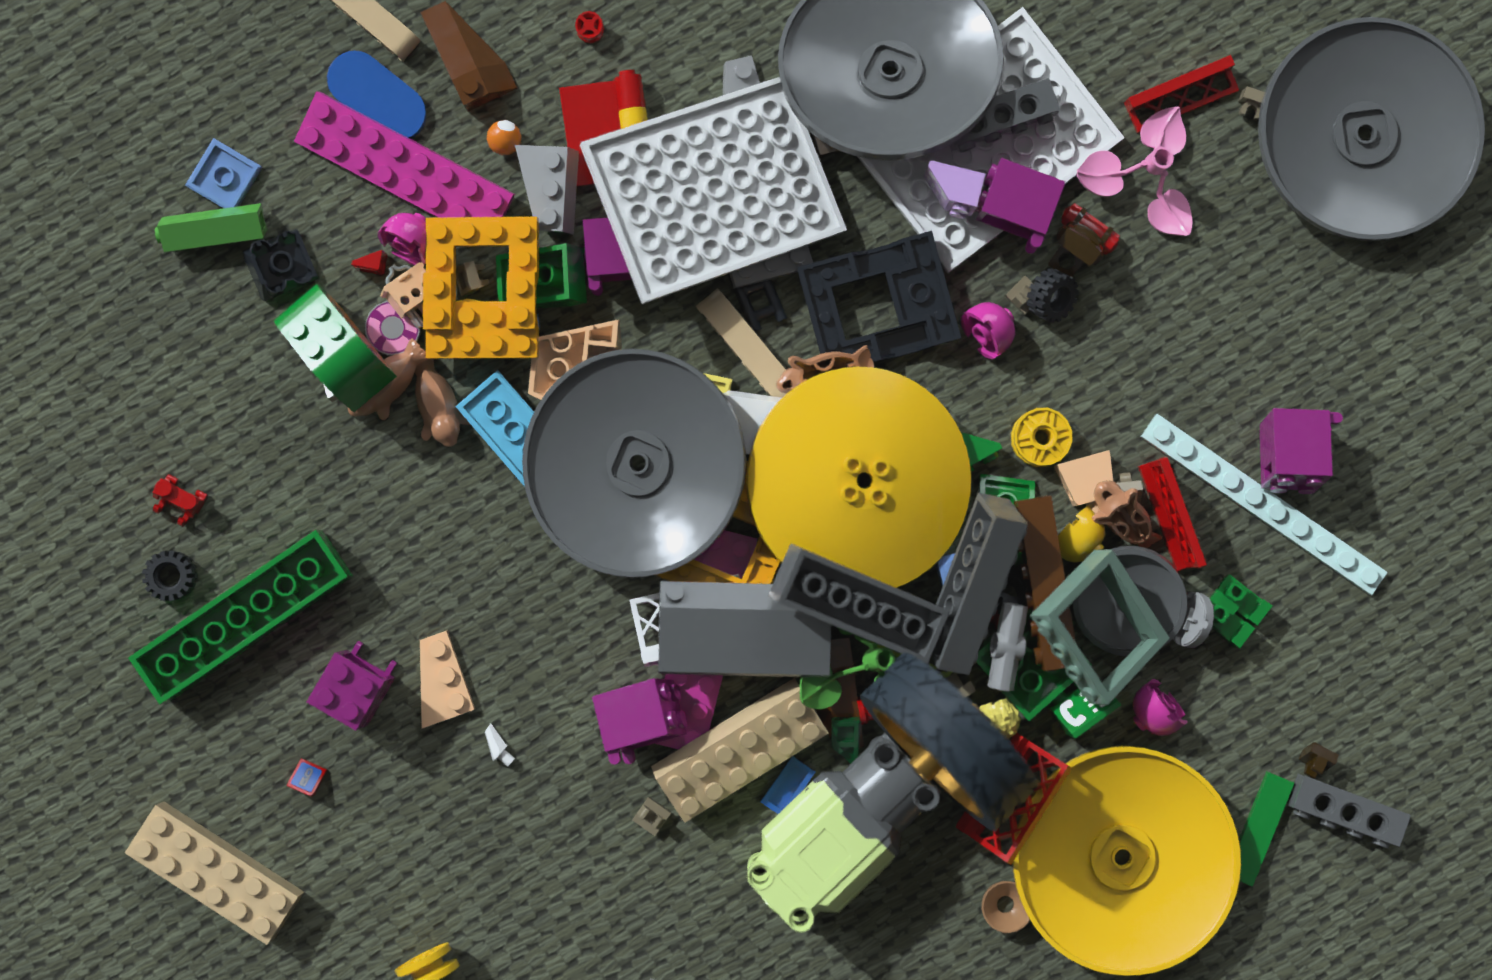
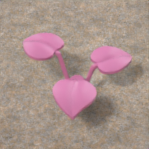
(1167, 135)

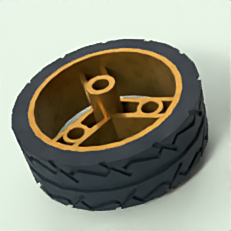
(950, 741)

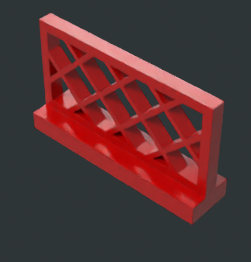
(1171, 514)
(1020, 835)

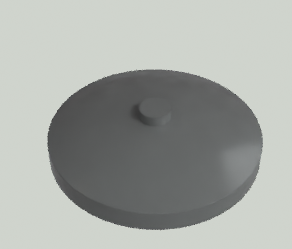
(1159, 585)

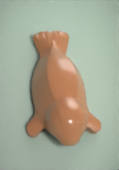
(404, 367)
(807, 368)
(437, 405)
(1123, 514)

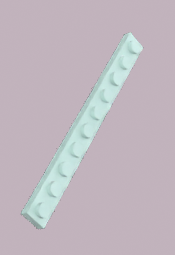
(1263, 504)

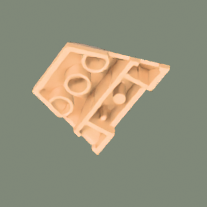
(567, 349)

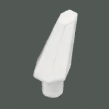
(497, 746)

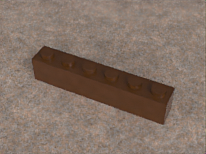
(1042, 570)

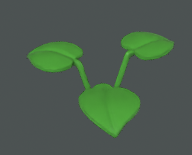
(825, 691)

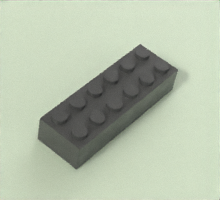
(976, 580)
(858, 603)

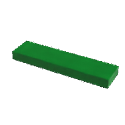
(1262, 824)

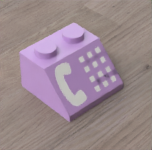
(955, 187)

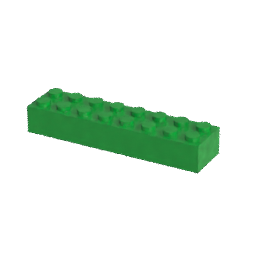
(240, 617)

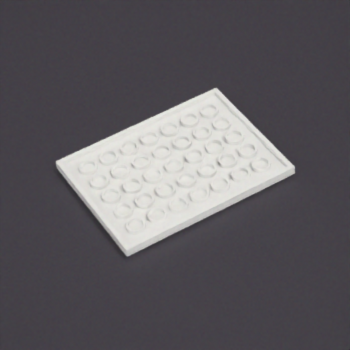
(1049, 148)
(712, 189)

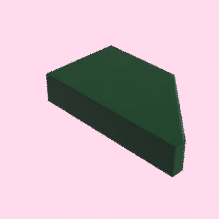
(846, 736)

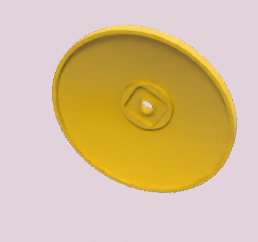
(850, 424)
(1177, 871)

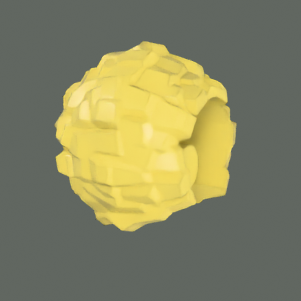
(1003, 716)

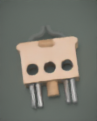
(402, 289)

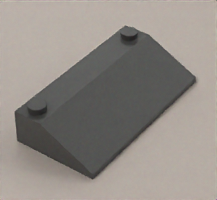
(737, 632)

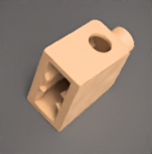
(1082, 476)

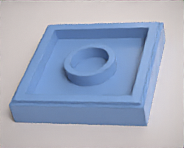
(223, 175)

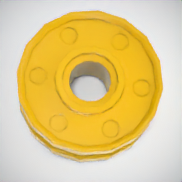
(1057, 431)
(429, 964)

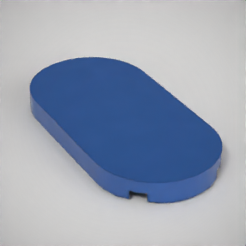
(376, 92)

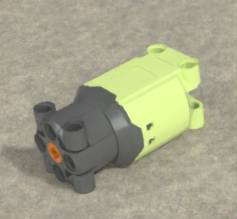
(839, 834)

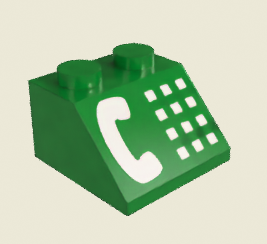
(1075, 712)

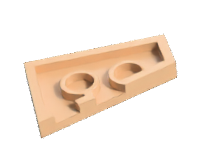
(442, 681)

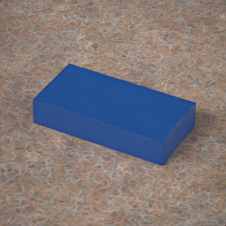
(787, 785)

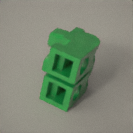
(1234, 598)

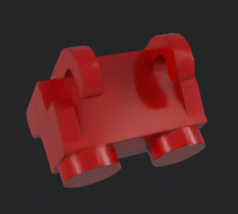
(178, 498)

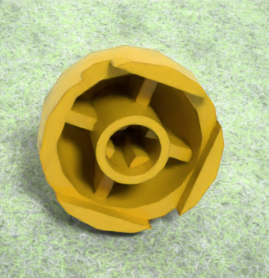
(1081, 537)

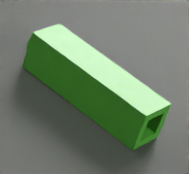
(211, 227)

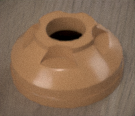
(1003, 921)

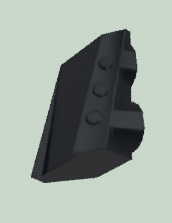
(279, 264)

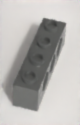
(1038, 94)
(1391, 821)

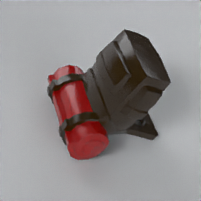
(1084, 238)

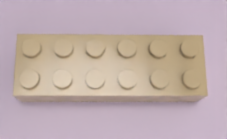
(738, 750)
(214, 872)

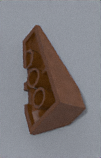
(471, 63)
(847, 704)

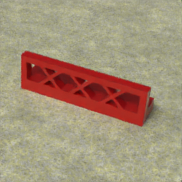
(1182, 83)

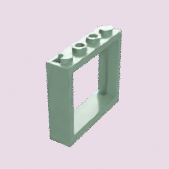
(1131, 603)

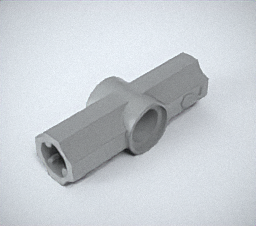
(1007, 646)

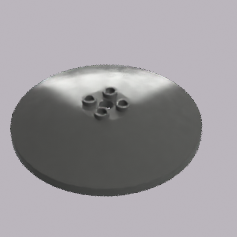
(943, 84)
(1420, 120)
(584, 450)

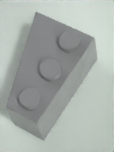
(550, 185)

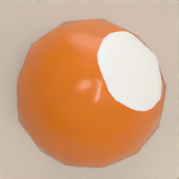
(503, 137)

